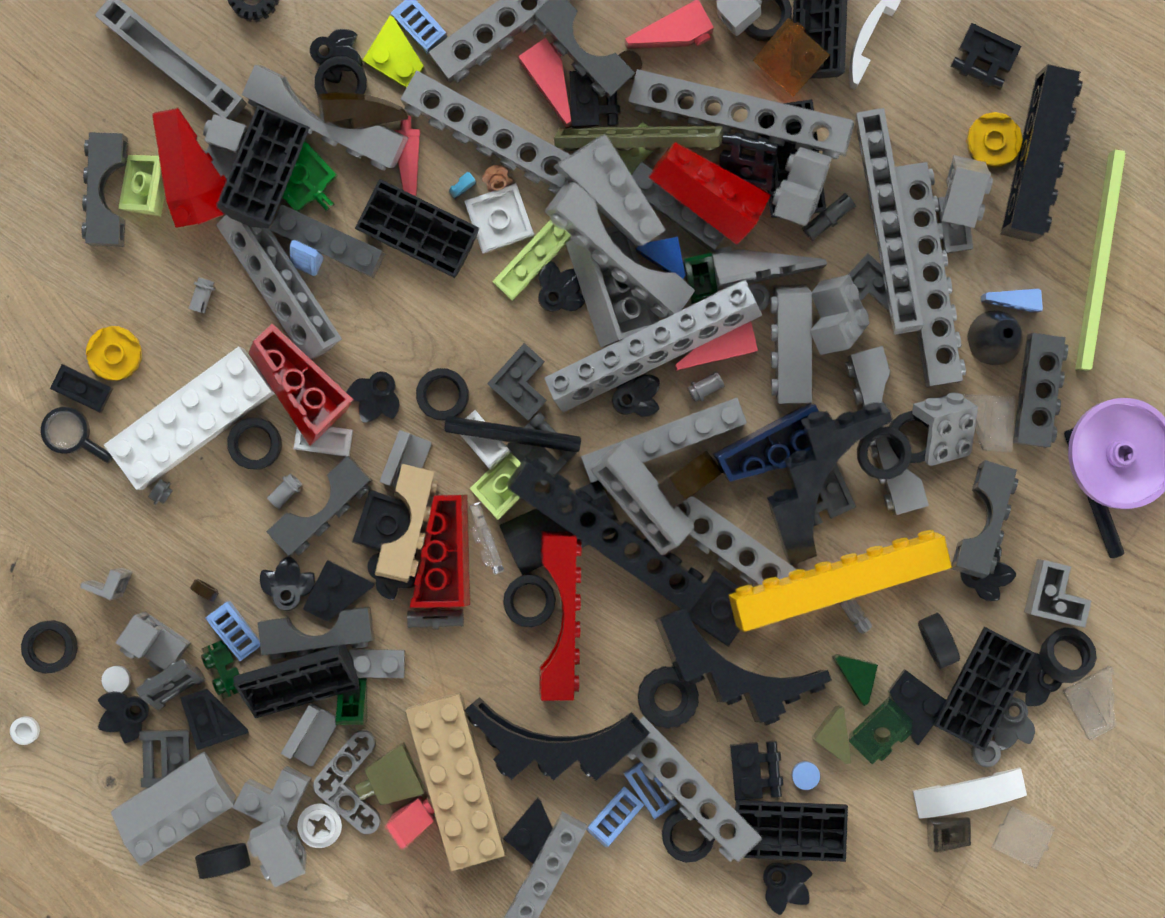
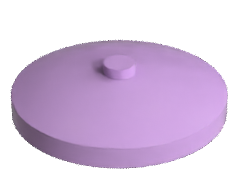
(1119, 453)

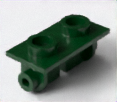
(216, 661)

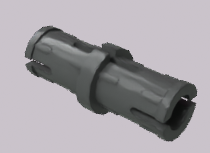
(828, 217)
(424, 618)

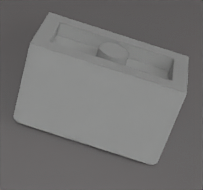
(408, 451)
(114, 586)
(310, 735)

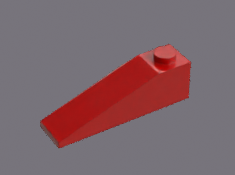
(187, 171)

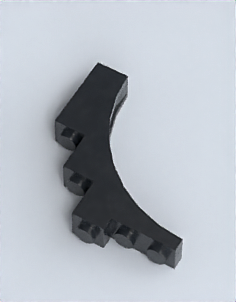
(808, 470)
(695, 657)
(554, 754)

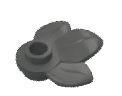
(1014, 728)

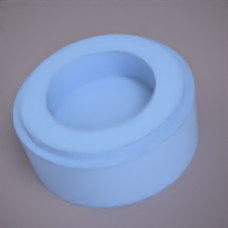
(805, 775)

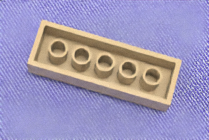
(456, 781)

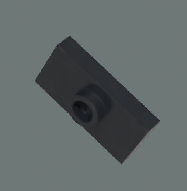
(81, 388)

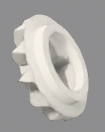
(322, 838)

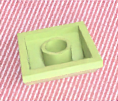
(142, 185)
(492, 487)

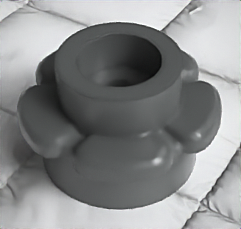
(160, 492)

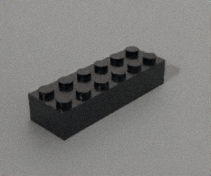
(1041, 153)

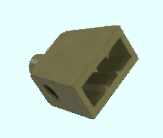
(391, 777)

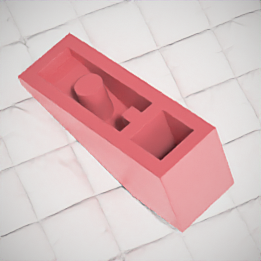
(677, 29)
(546, 70)
(730, 345)
(411, 820)

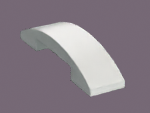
(858, 62)
(970, 794)

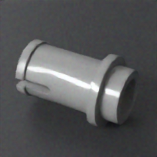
(201, 295)
(705, 387)
(285, 491)

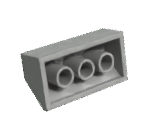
(610, 302)
(172, 808)

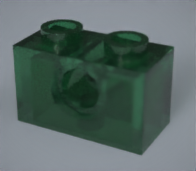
(888, 716)

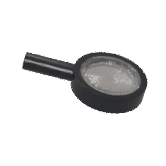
(68, 431)

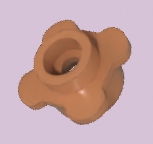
(496, 178)

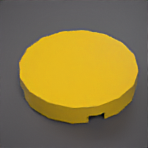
(994, 139)
(113, 353)

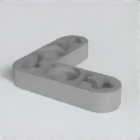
(341, 789)

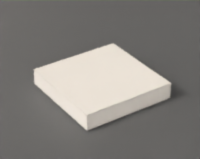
(499, 218)

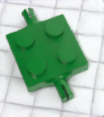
(309, 180)

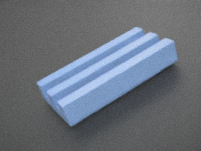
(663, 808)

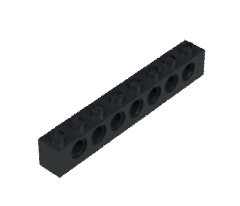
(683, 594)

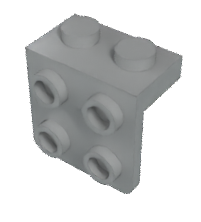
(950, 427)

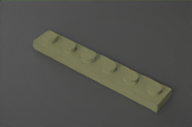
(641, 137)

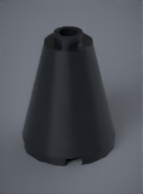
(995, 337)

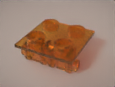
(791, 57)

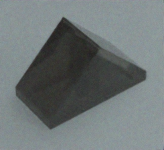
(948, 833)

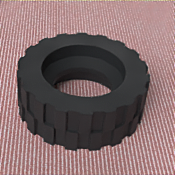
(655, 714)

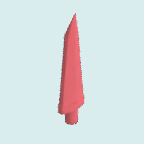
(409, 158)

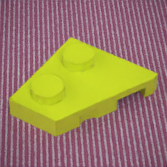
(393, 54)

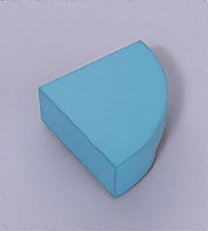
(465, 183)

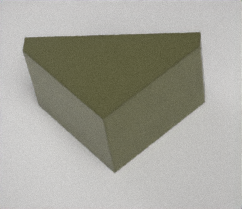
(833, 734)

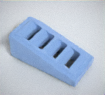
(434, 40)
(305, 258)
(1025, 300)
(226, 637)
(622, 823)

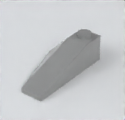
(757, 266)

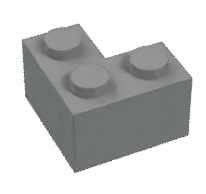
(224, 142)
(966, 188)
(801, 192)
(840, 313)
(1048, 595)
(152, 639)
(267, 803)
(278, 850)

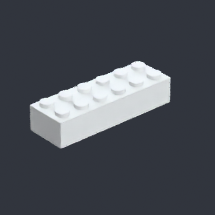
(189, 418)

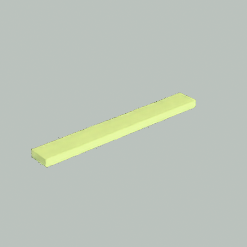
(550, 241)
(1100, 260)

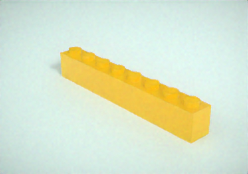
(839, 580)

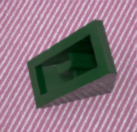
(700, 276)
(859, 675)
(352, 706)

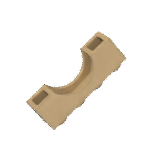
(397, 558)

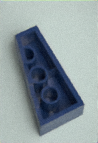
(766, 447)

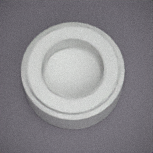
(116, 679)
(24, 730)

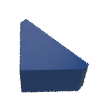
(664, 254)

